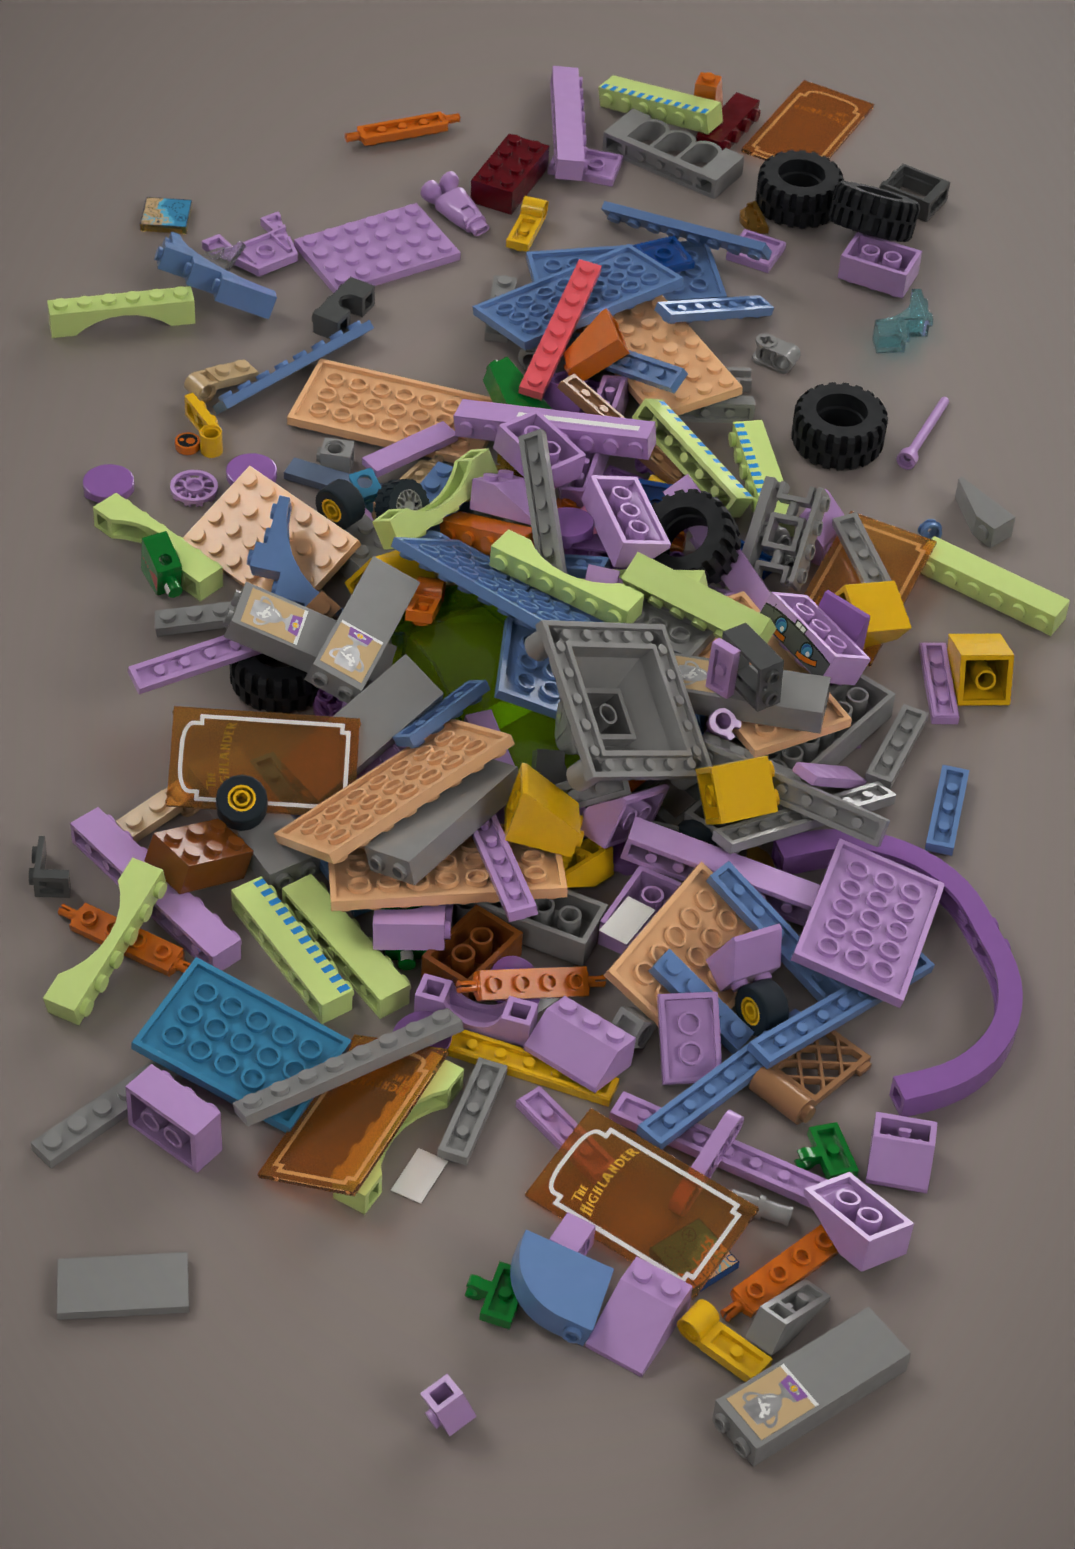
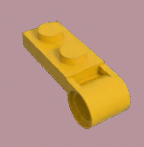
(528, 224)
(207, 424)
(705, 1330)

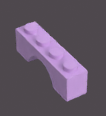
(508, 1021)

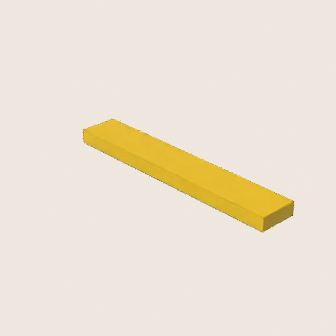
(470, 1046)

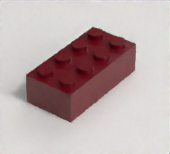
(509, 174)

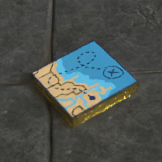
(166, 215)

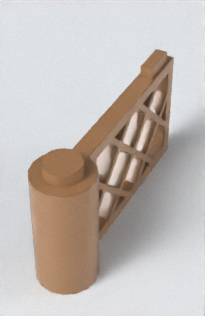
(788, 1092)

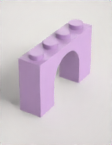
(412, 928)

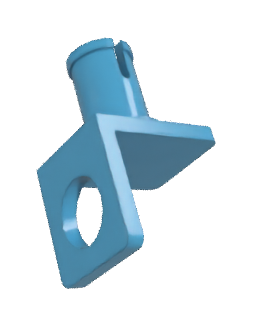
(367, 493)

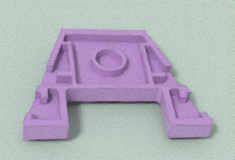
(263, 252)

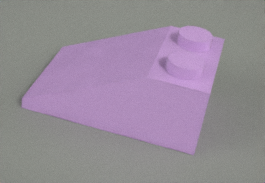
(501, 496)
(859, 1221)
(640, 1316)

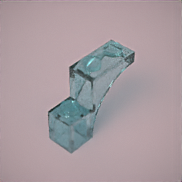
(894, 332)

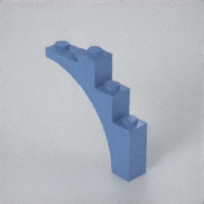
(202, 274)
(275, 559)

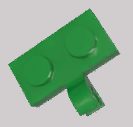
(828, 1150)
(500, 1300)

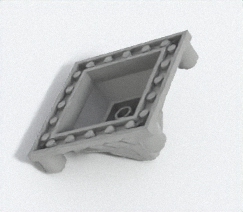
(620, 703)

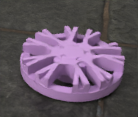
(194, 487)

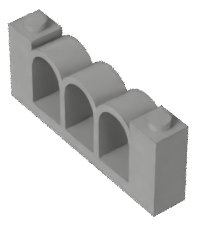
(626, 139)

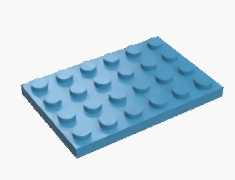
(234, 1038)

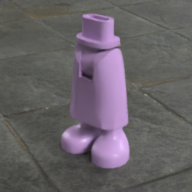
(454, 203)

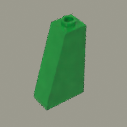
(503, 383)

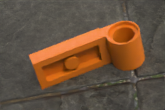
(426, 601)

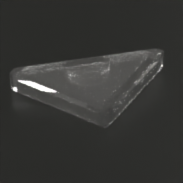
(226, 256)

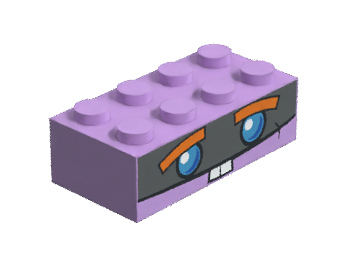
(814, 638)

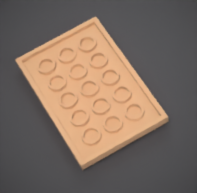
(242, 518)
(689, 924)

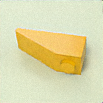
(588, 865)

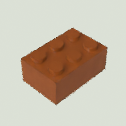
(199, 855)
(474, 945)

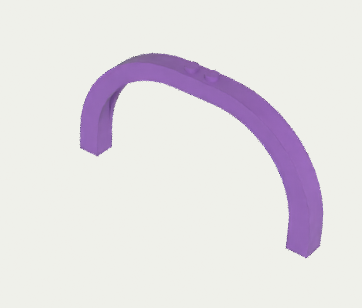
(965, 1074)

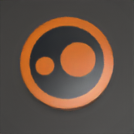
(187, 443)

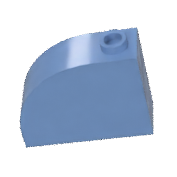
(558, 1286)

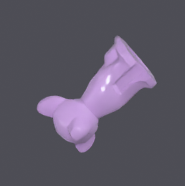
(722, 723)

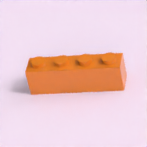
(479, 531)

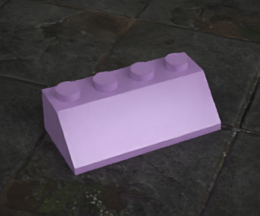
(624, 518)

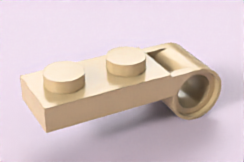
(207, 381)
(151, 815)

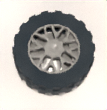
(400, 495)

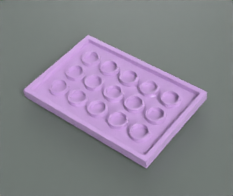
(378, 248)
(868, 923)

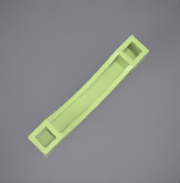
(73, 315)
(457, 491)
(125, 521)
(606, 601)
(76, 989)
(437, 1096)

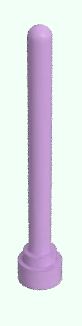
(908, 456)

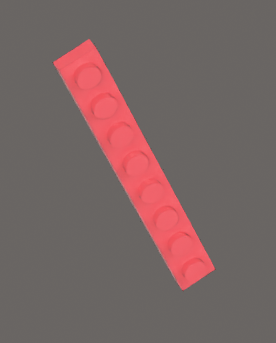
(559, 330)

